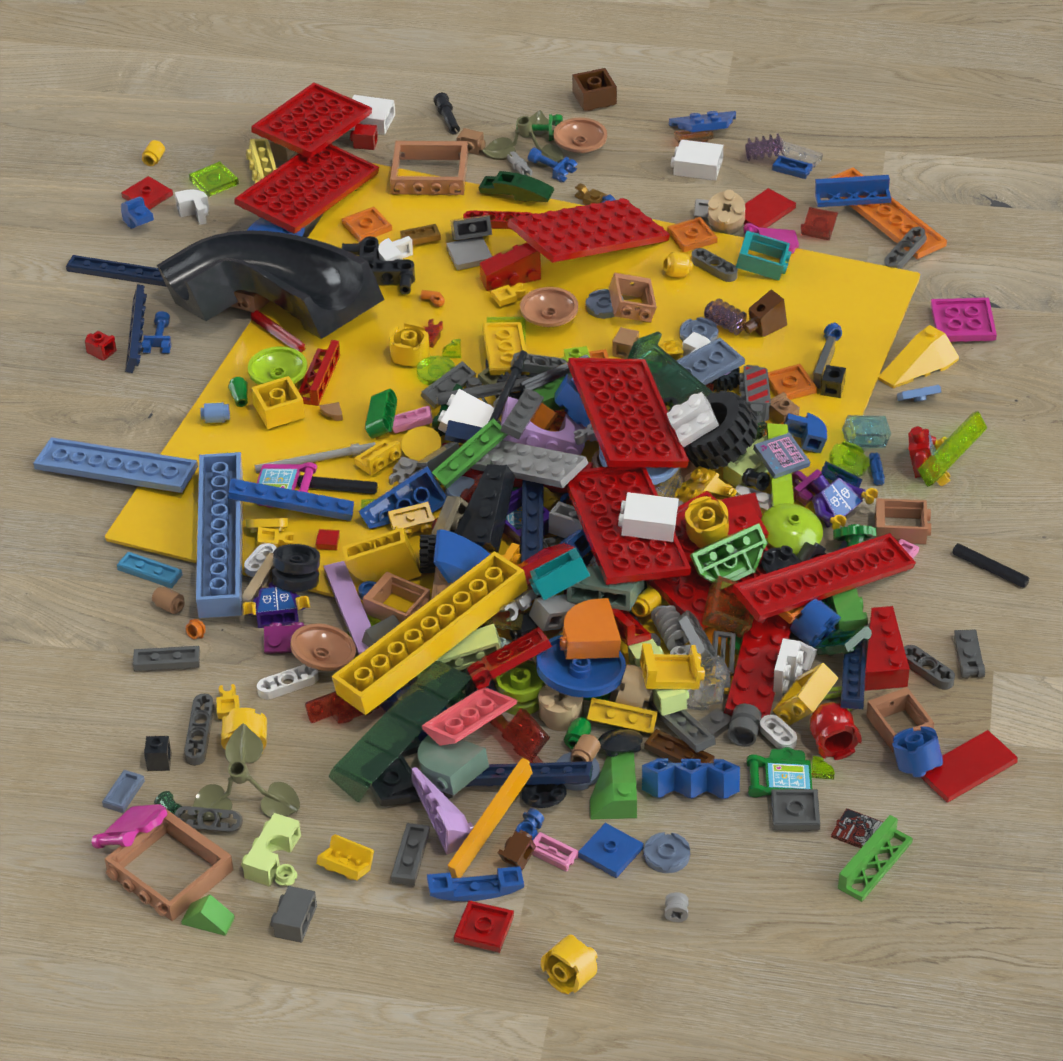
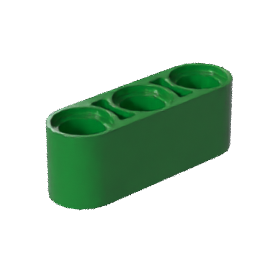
(381, 413)

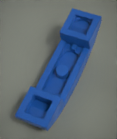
(477, 887)

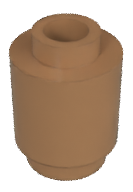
(168, 600)
(585, 749)

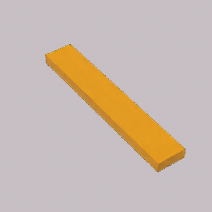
(490, 818)

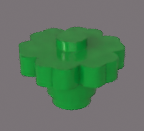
(854, 534)

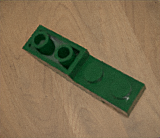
(519, 185)

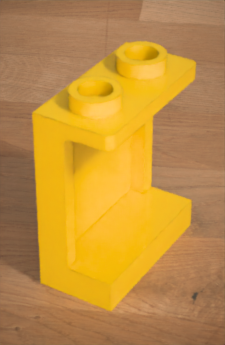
(671, 670)

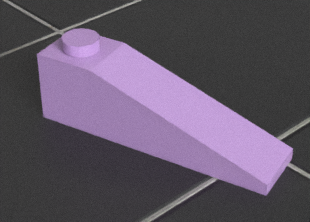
(444, 815)

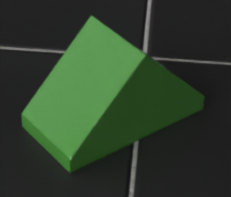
(208, 915)

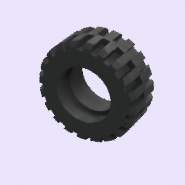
(730, 438)

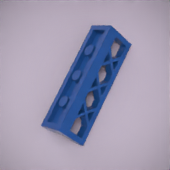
(852, 188)

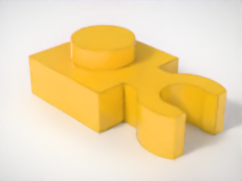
(507, 295)
(272, 536)
(227, 701)

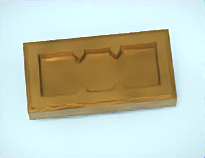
(422, 234)

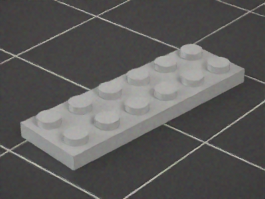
(534, 463)

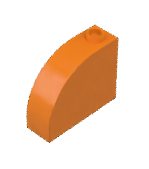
(590, 631)

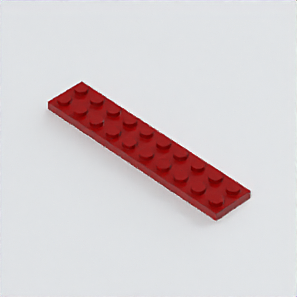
(823, 576)

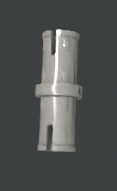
(519, 164)

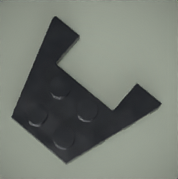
(395, 783)

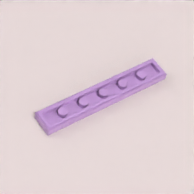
(348, 602)

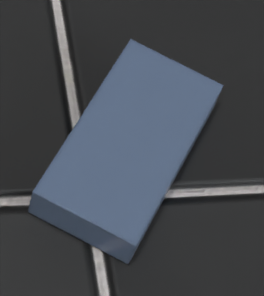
(123, 791)

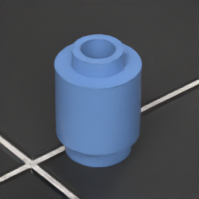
(215, 412)

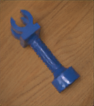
(559, 168)
(161, 321)

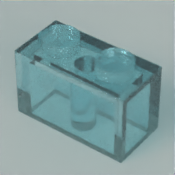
(867, 431)

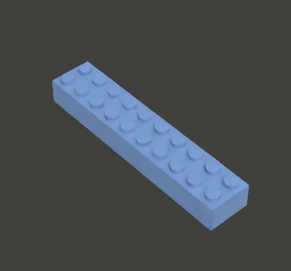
(219, 537)

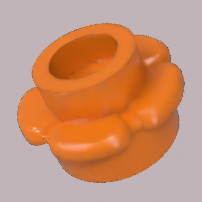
(195, 629)

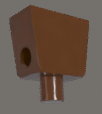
(766, 315)

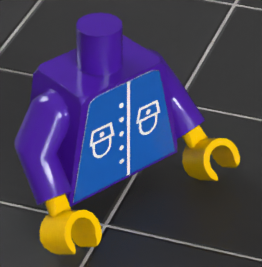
(838, 499)
(276, 606)

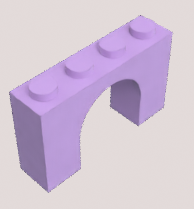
(534, 436)

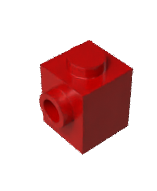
(364, 136)

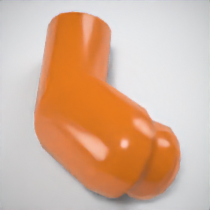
(435, 297)

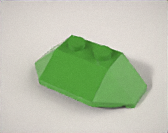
(731, 556)

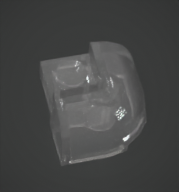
(713, 685)

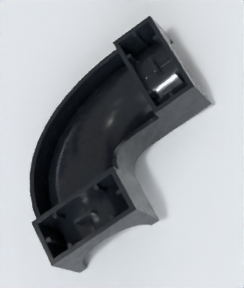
(300, 274)

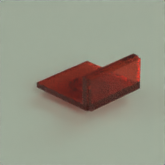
(819, 223)

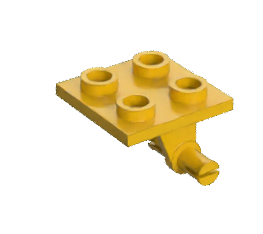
(701, 481)

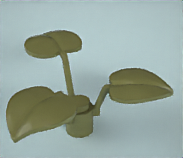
(502, 146)
(244, 748)

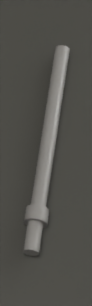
(354, 450)

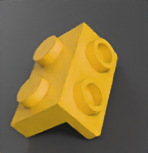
(378, 456)
(412, 518)
(346, 858)

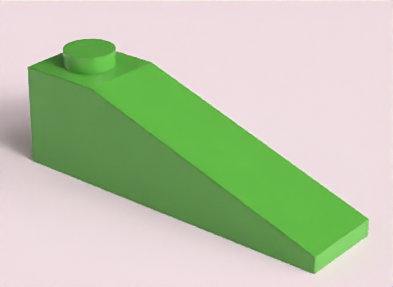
(615, 789)

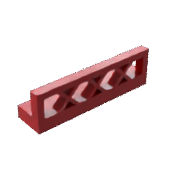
(324, 373)
(628, 627)

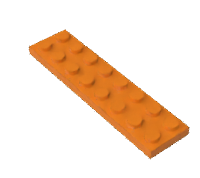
(895, 220)

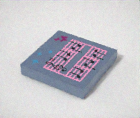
(781, 455)

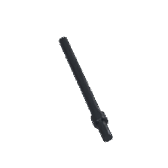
(516, 369)

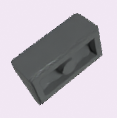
(438, 456)
(379, 630)

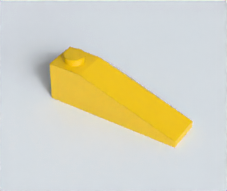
(922, 355)

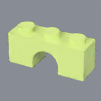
(277, 834)

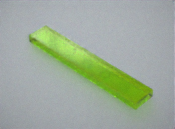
(952, 448)

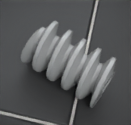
(668, 626)

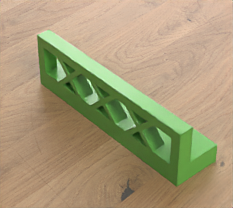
(469, 454)
(868, 853)

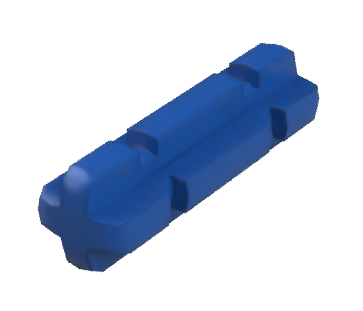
(876, 469)

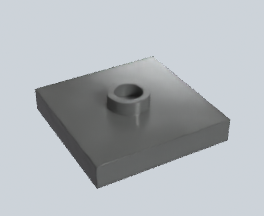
(795, 809)

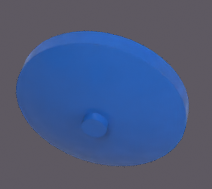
(579, 676)

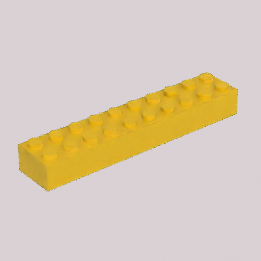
(429, 633)

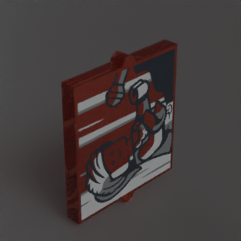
(855, 828)

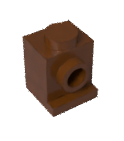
(518, 849)

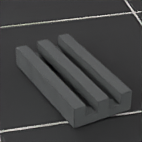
(724, 635)

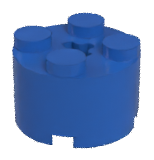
(814, 623)
(917, 751)

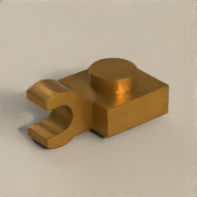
(588, 197)

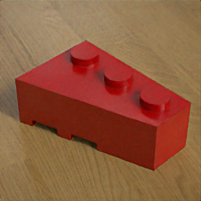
(513, 267)

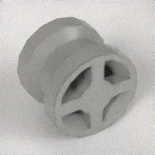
(676, 907)

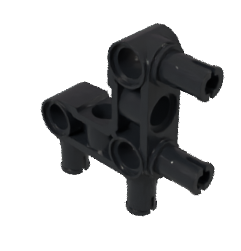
(385, 272)

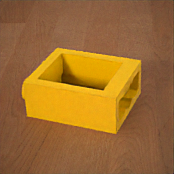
(805, 694)

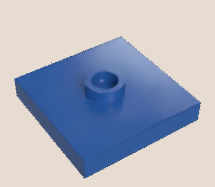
(610, 850)

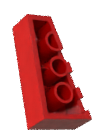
(886, 655)

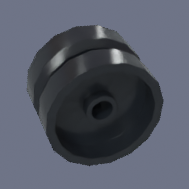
(295, 567)

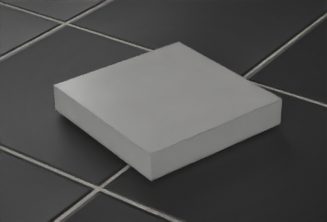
(468, 252)

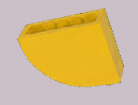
(382, 554)

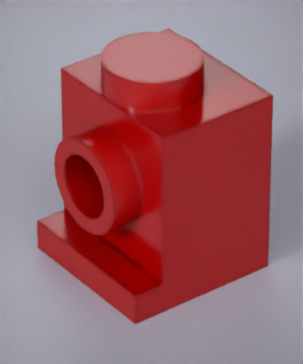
(97, 342)

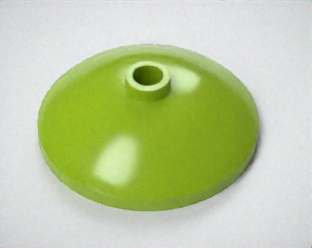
(276, 364)
(791, 526)

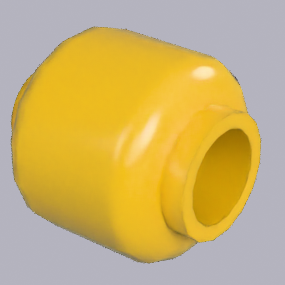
(677, 265)

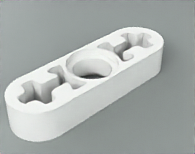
(271, 682)

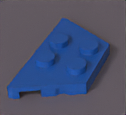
(705, 122)

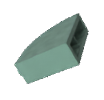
(621, 595)
(451, 765)

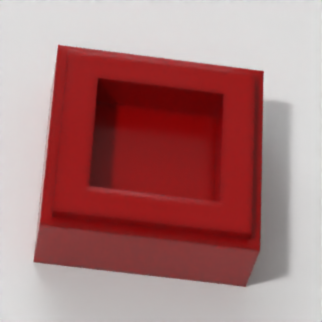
(327, 539)

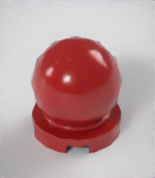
(834, 731)

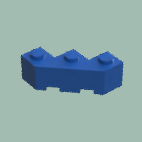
(568, 396)
(691, 778)

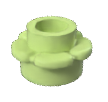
(285, 875)

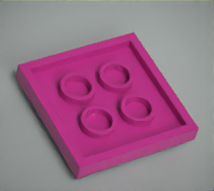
(964, 319)

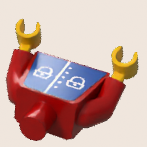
(921, 448)

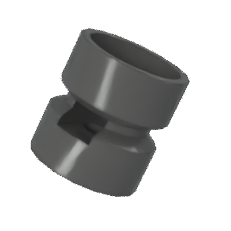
(744, 725)

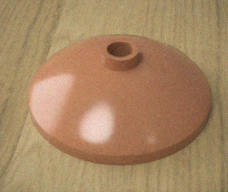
(580, 135)
(549, 307)
(322, 647)

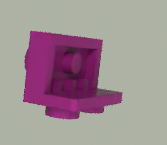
(278, 637)

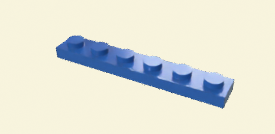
(291, 499)

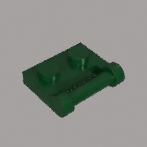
(842, 641)

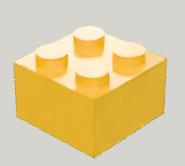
(278, 402)

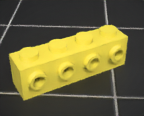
(260, 159)

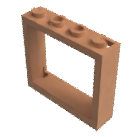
(429, 151)
(189, 837)

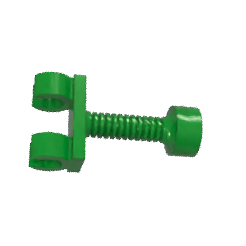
(553, 120)

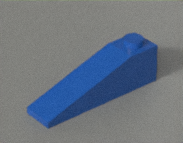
(414, 490)

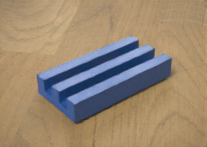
(792, 167)

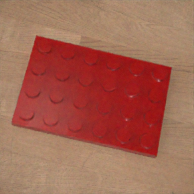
(311, 120)

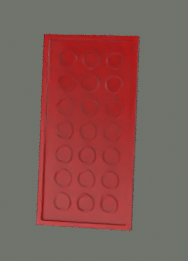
(306, 187)
(588, 230)
(627, 413)
(621, 559)

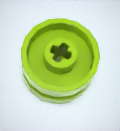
(523, 685)

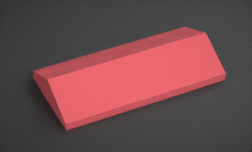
(467, 716)

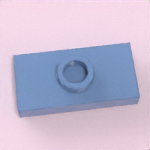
(919, 394)

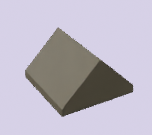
(450, 514)

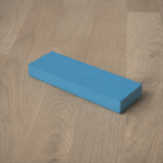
(149, 570)

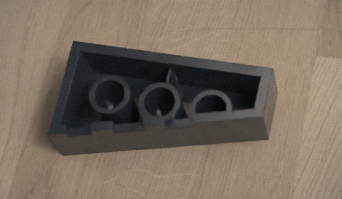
(488, 508)

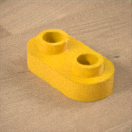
(277, 523)

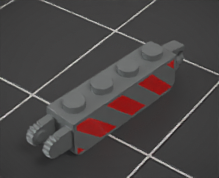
(755, 390)

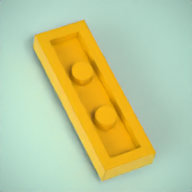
(622, 715)

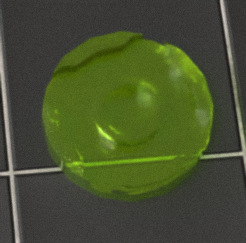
(433, 368)
(849, 458)

